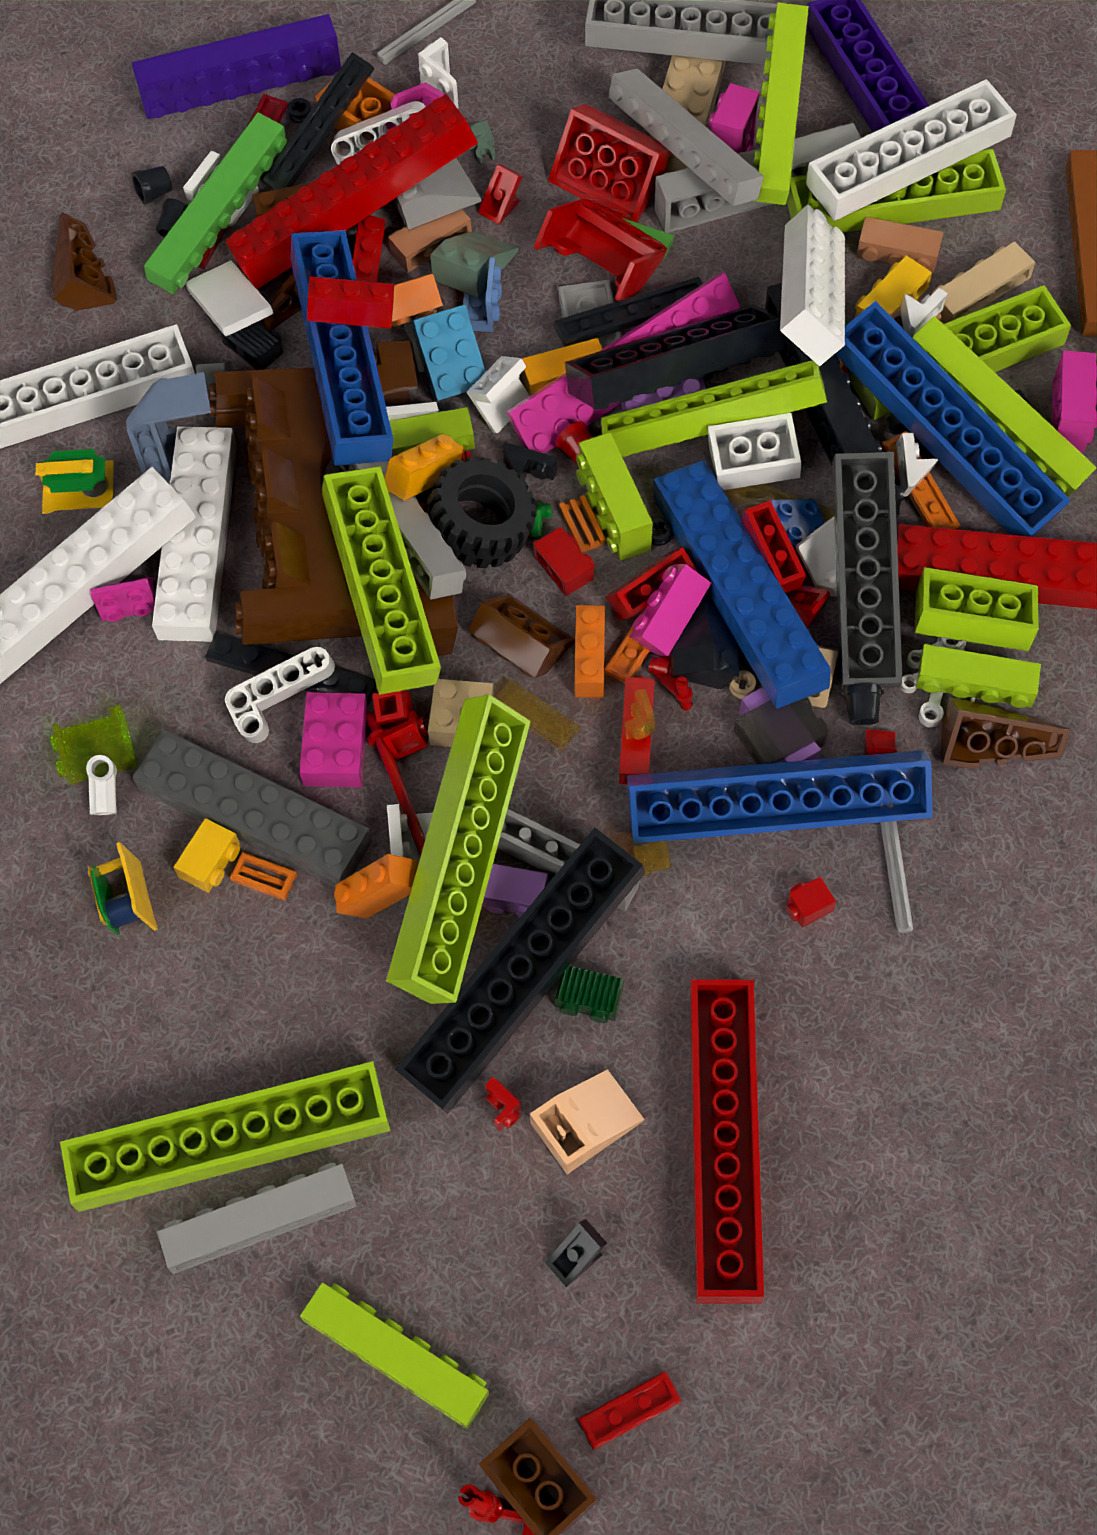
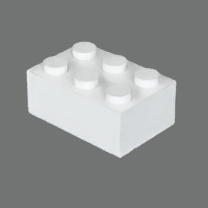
(754, 451)

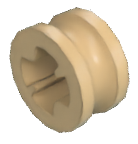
(751, 681)

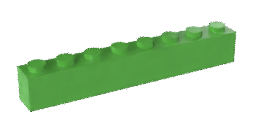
(215, 204)

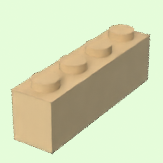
(986, 282)

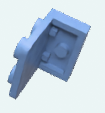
(485, 308)

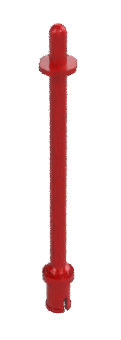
(375, 739)

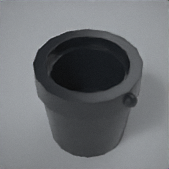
(151, 183)
(171, 212)
(863, 703)

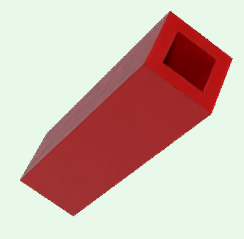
(634, 752)

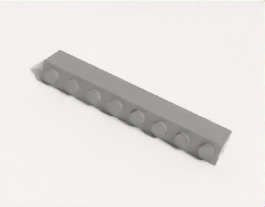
(685, 137)
(427, 552)

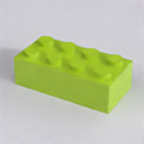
(614, 496)
(976, 609)

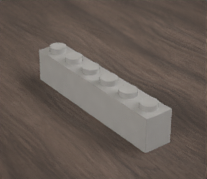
(541, 847)
(256, 1218)

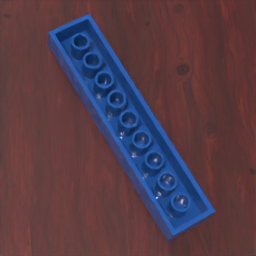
(342, 358)
(949, 423)
(742, 585)
(779, 796)

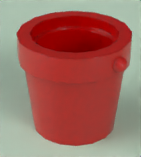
(569, 439)

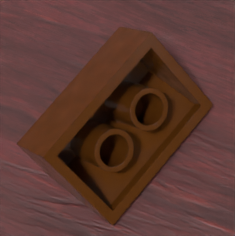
(520, 635)
(538, 1481)

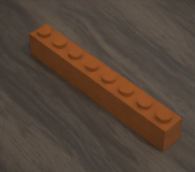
(1082, 196)

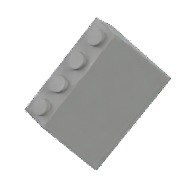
(436, 196)

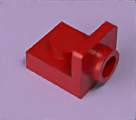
(407, 736)
(500, 1098)

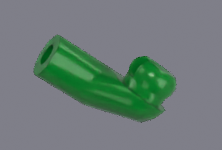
(543, 511)

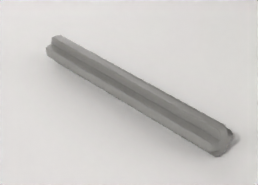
(422, 30)
(896, 875)

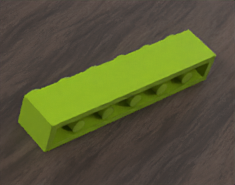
(395, 1355)

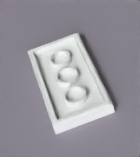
(228, 298)

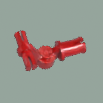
(661, 669)
(487, 1507)

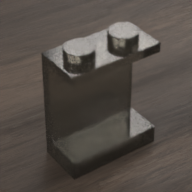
(777, 733)

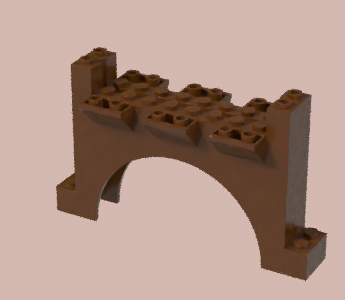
(287, 454)

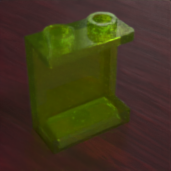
(83, 741)

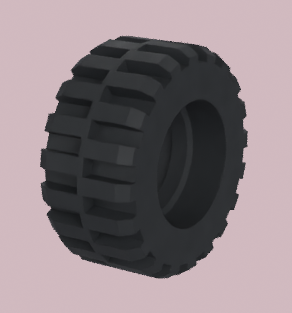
(493, 487)

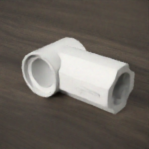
(102, 789)

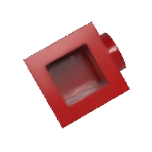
(392, 707)
(809, 902)

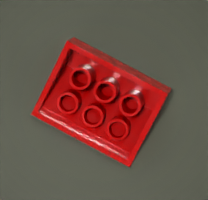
(608, 162)

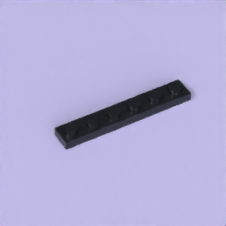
(319, 123)
(620, 314)
(258, 659)

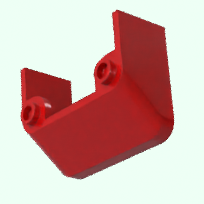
(605, 240)

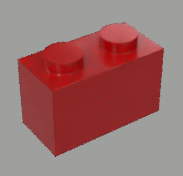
(564, 561)

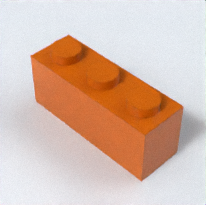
(589, 651)
(375, 886)

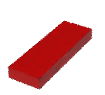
(629, 1410)

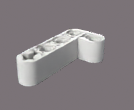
(374, 125)
(282, 689)

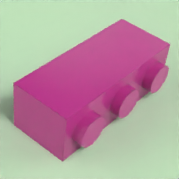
(670, 609)

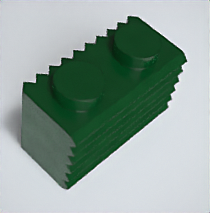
(589, 994)

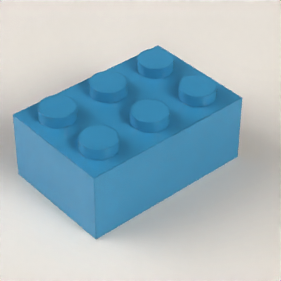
(448, 352)

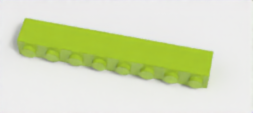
(781, 101)
(692, 413)
(1013, 415)

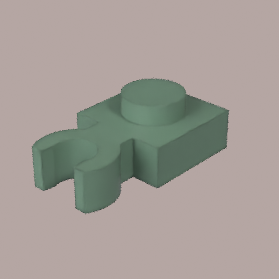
(485, 140)

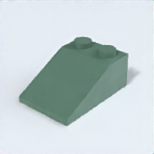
(464, 261)

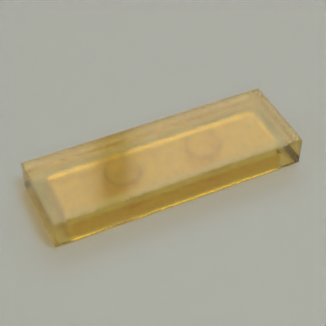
(544, 719)

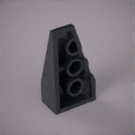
(706, 649)

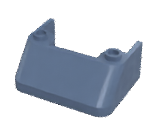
(162, 402)

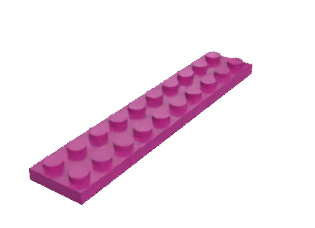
(552, 409)

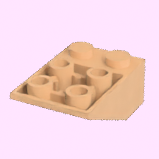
(585, 1120)

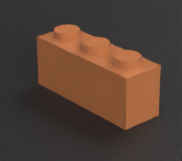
(892, 241)
(416, 245)

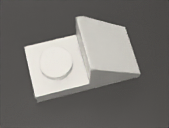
(917, 314)
(910, 467)

